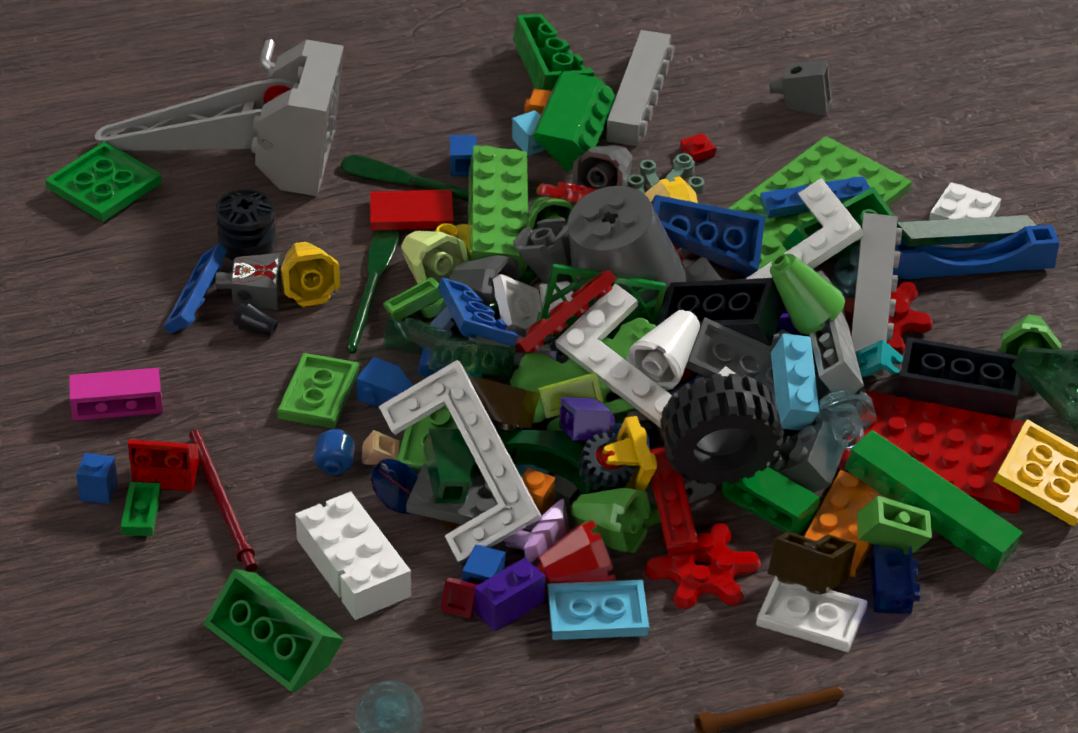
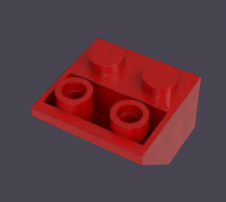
(164, 463)

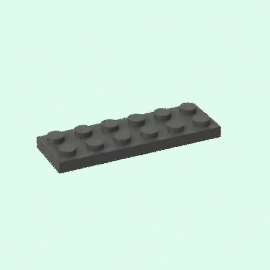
(721, 347)

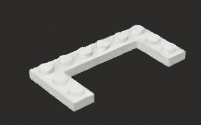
(837, 233)
(584, 346)
(515, 505)

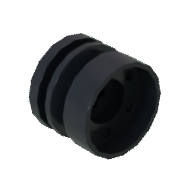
(246, 223)

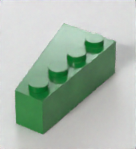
(866, 202)

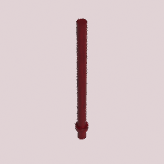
(244, 551)

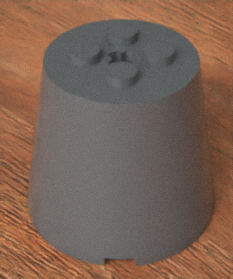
(623, 234)

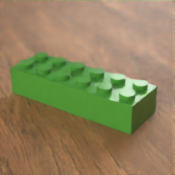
(497, 202)

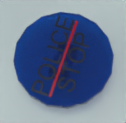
(393, 483)

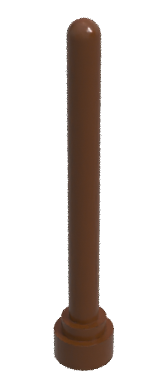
(712, 723)

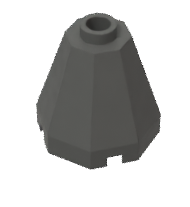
(603, 167)
(545, 247)
(480, 272)

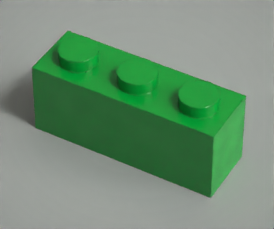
(775, 500)

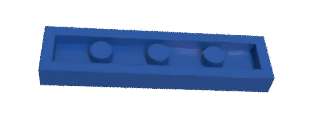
(788, 201)
(195, 288)

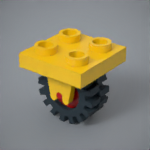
(618, 460)

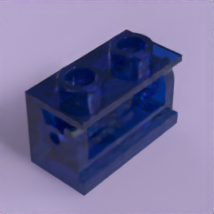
(894, 580)

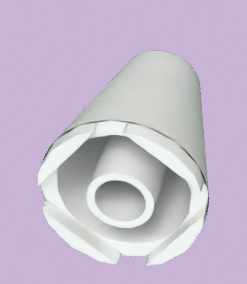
(666, 349)

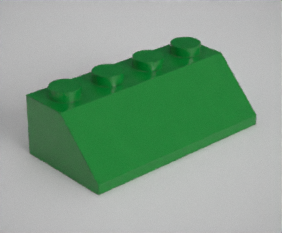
(573, 117)
(272, 630)

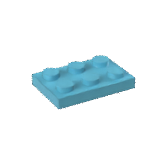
(597, 609)

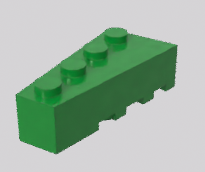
(544, 52)

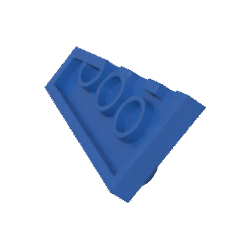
(471, 315)

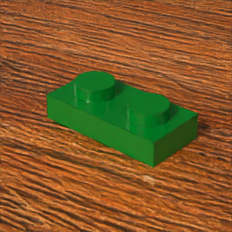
(141, 509)

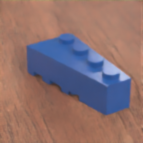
(713, 232)

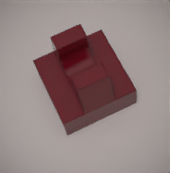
(458, 597)

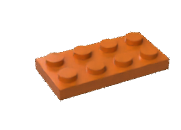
(839, 514)

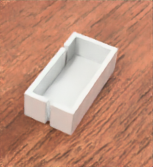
(353, 555)

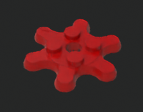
(564, 191)
(904, 317)
(698, 579)

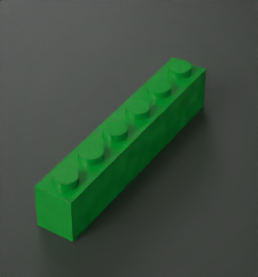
(951, 510)

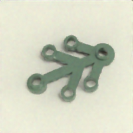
(682, 166)

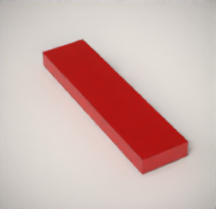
(673, 506)

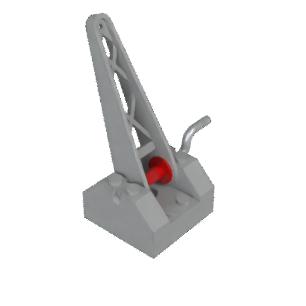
(280, 119)

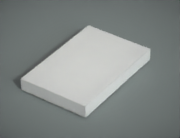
(822, 619)

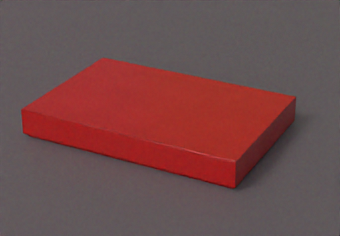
(410, 209)

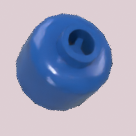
(335, 451)

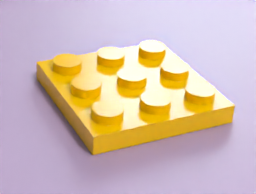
(1043, 472)

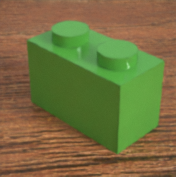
(893, 524)

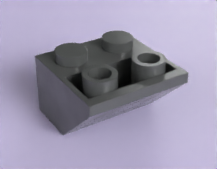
(809, 457)

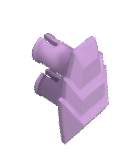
(543, 533)

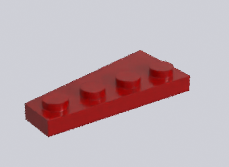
(597, 286)

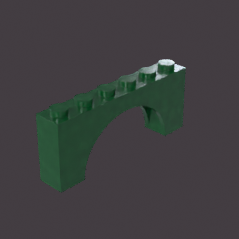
(453, 465)

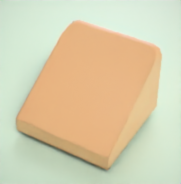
(378, 448)

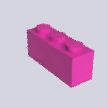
(115, 394)

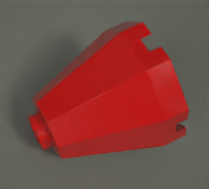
(577, 558)

